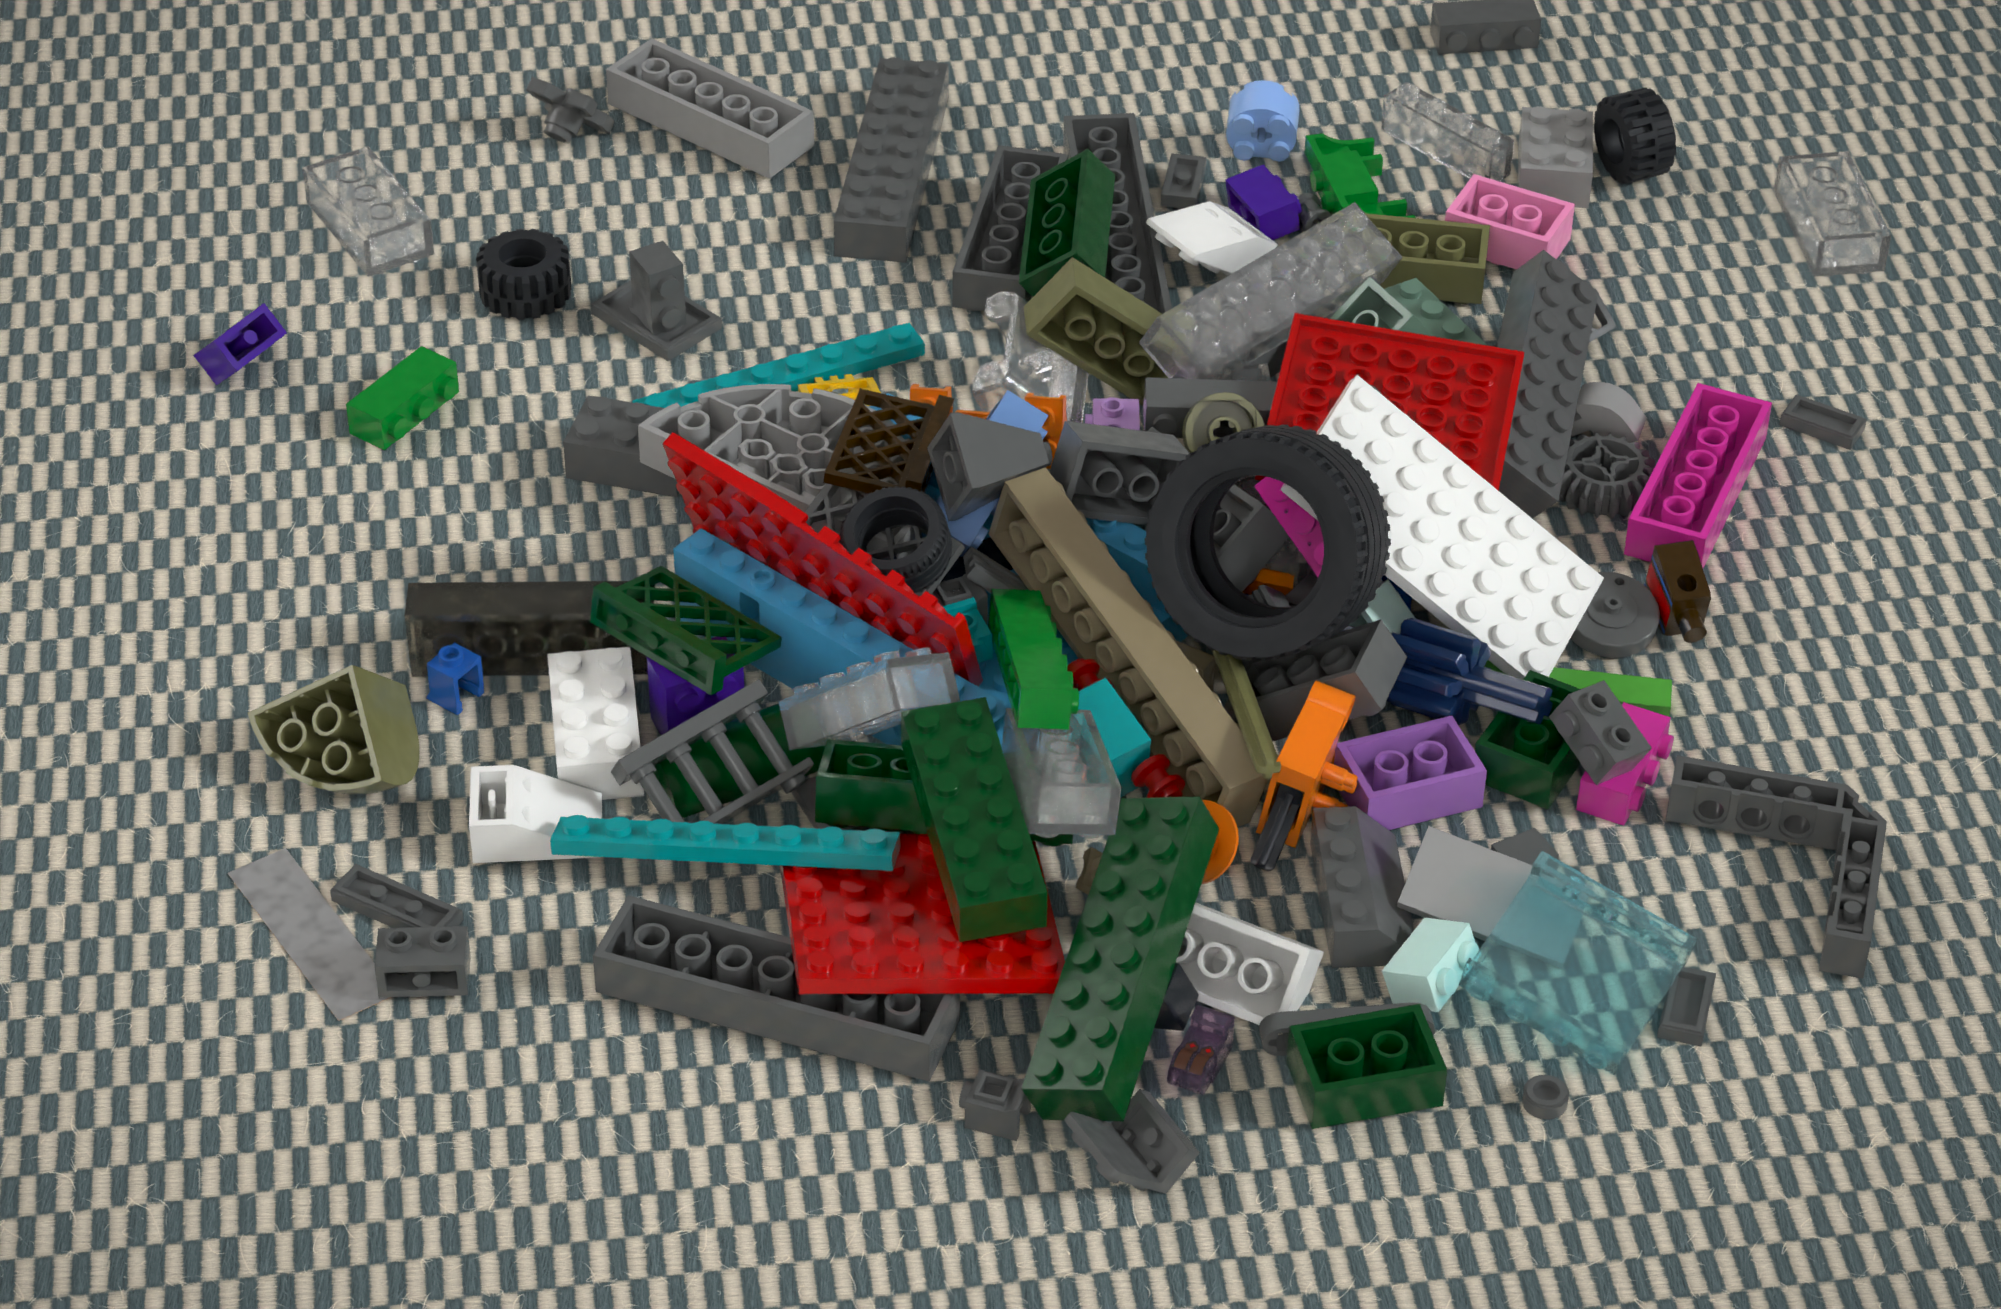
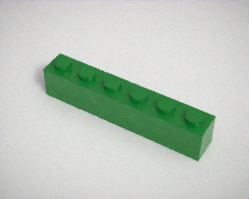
(1031, 660)

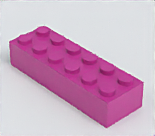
(1699, 472)

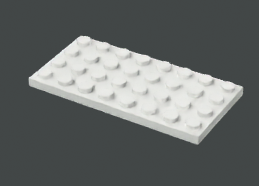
(1461, 541)

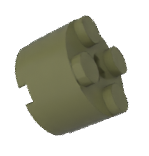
(1212, 409)

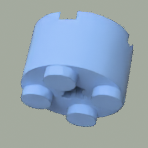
(1262, 121)

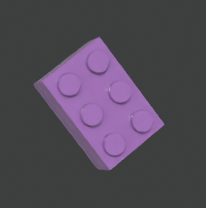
(1413, 773)

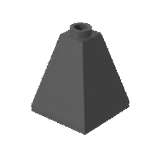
(977, 457)

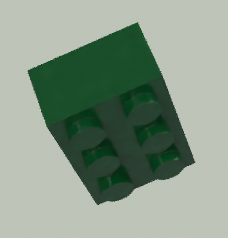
(1528, 757)
(1366, 1066)

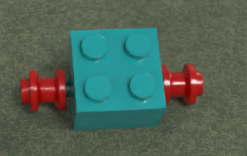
(1123, 735)

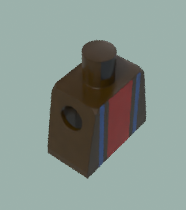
(1679, 589)

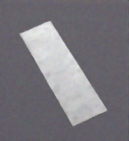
(310, 932)

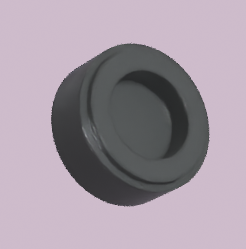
(1545, 1097)

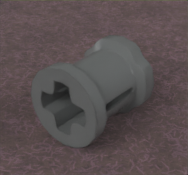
(1316, 212)

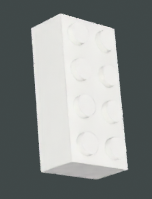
(594, 718)

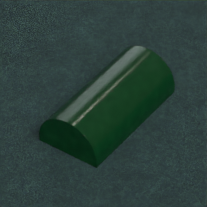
(717, 773)

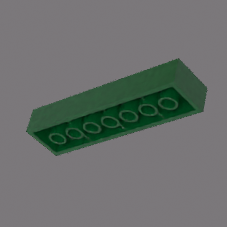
(1121, 959)

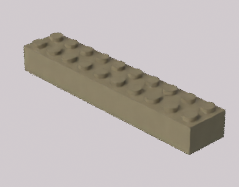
(1113, 624)

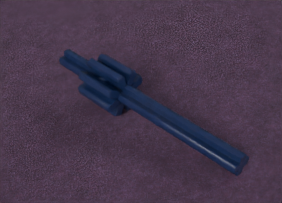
(1448, 677)

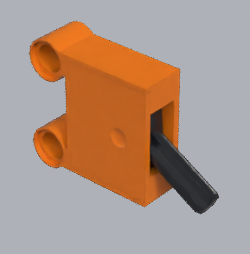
(1304, 773)

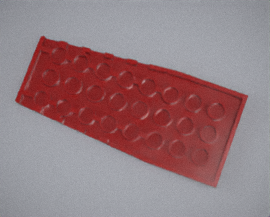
(779, 537)

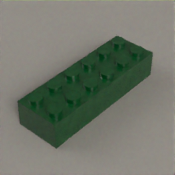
(874, 789)
(973, 819)

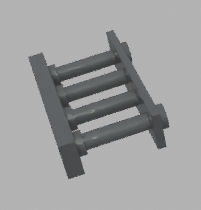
(710, 726)

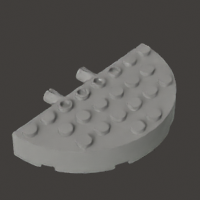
(770, 437)

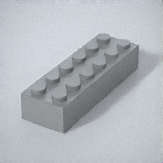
(710, 108)

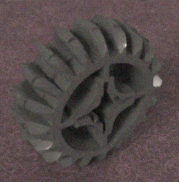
(1604, 475)

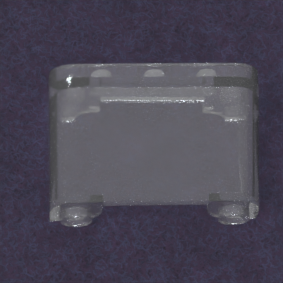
(1026, 363)

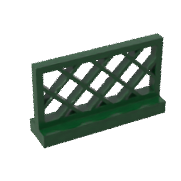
(674, 642)

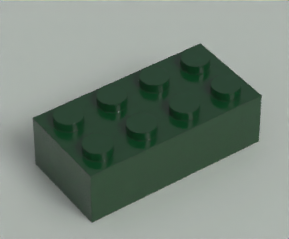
(1067, 219)

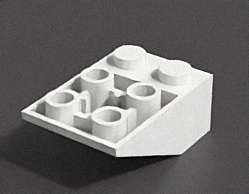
(1211, 237)
(518, 811)

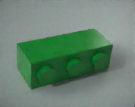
(402, 398)

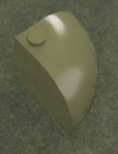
(342, 733)

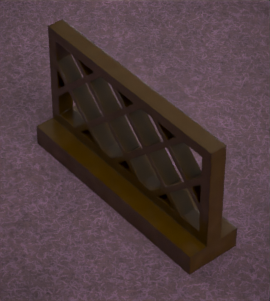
(917, 466)

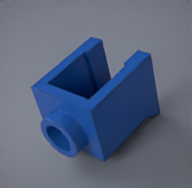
(454, 669)

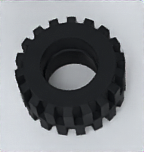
(1634, 135)
(524, 274)

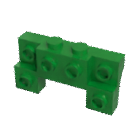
(1345, 174)

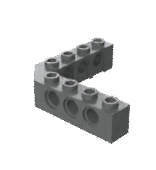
(1799, 813)

